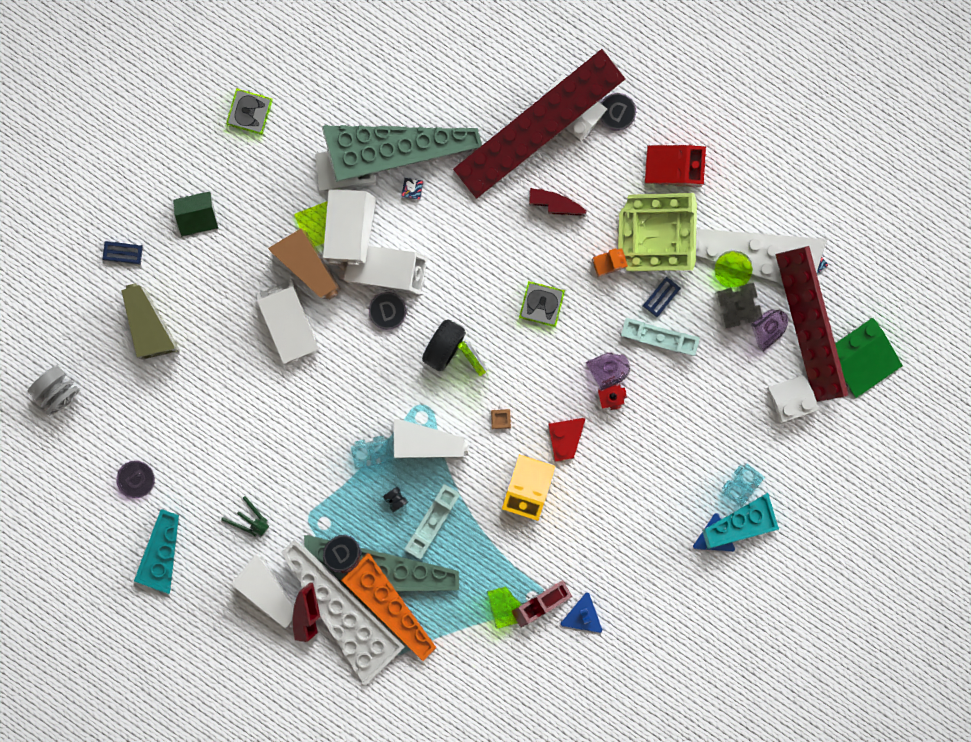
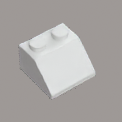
(793, 398)

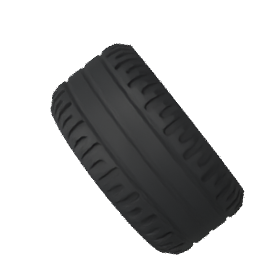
(443, 345)

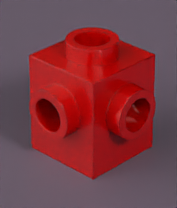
(613, 403)

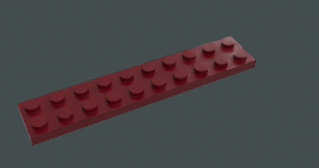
(539, 123)

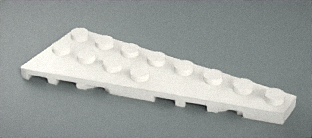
(757, 246)
(356, 629)

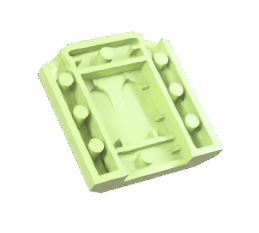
(659, 232)

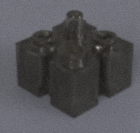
(738, 306)

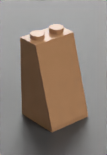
(305, 261)

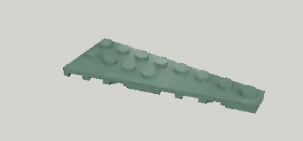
(369, 149)
(401, 572)

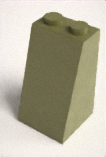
(147, 327)

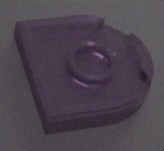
(769, 328)
(608, 369)

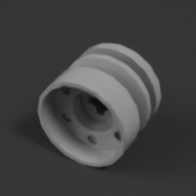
(53, 390)

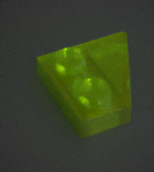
(501, 605)

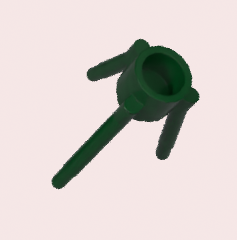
(257, 527)

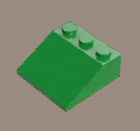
(866, 357)

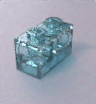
(372, 457)
(746, 488)

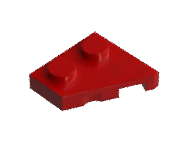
(565, 438)

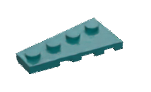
(749, 521)
(158, 558)

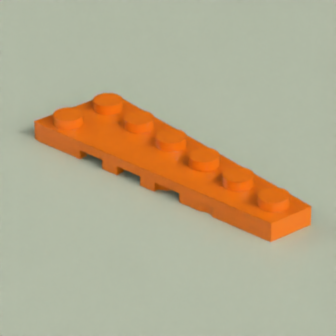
(380, 596)

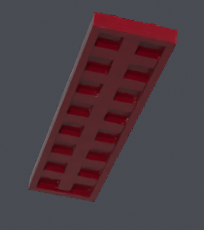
(811, 324)

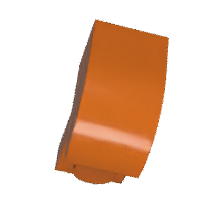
(609, 262)

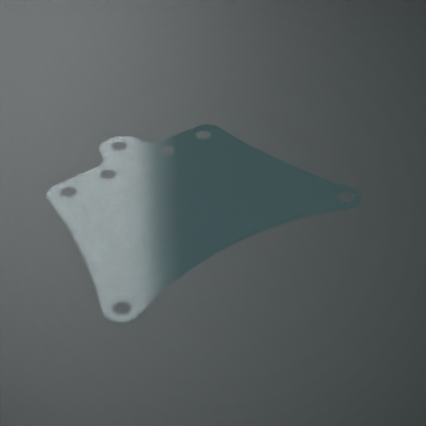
(459, 544)

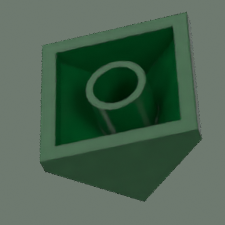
(195, 214)

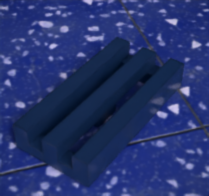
(122, 260)
(651, 309)

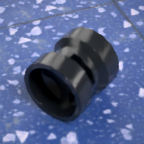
(395, 499)

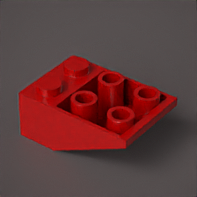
(675, 165)

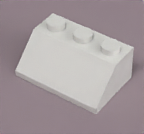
(584, 124)

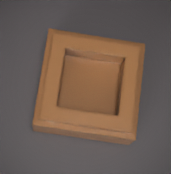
(501, 419)

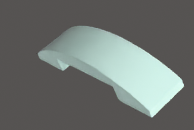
(660, 337)
(432, 521)

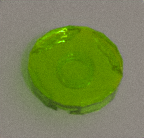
(733, 269)

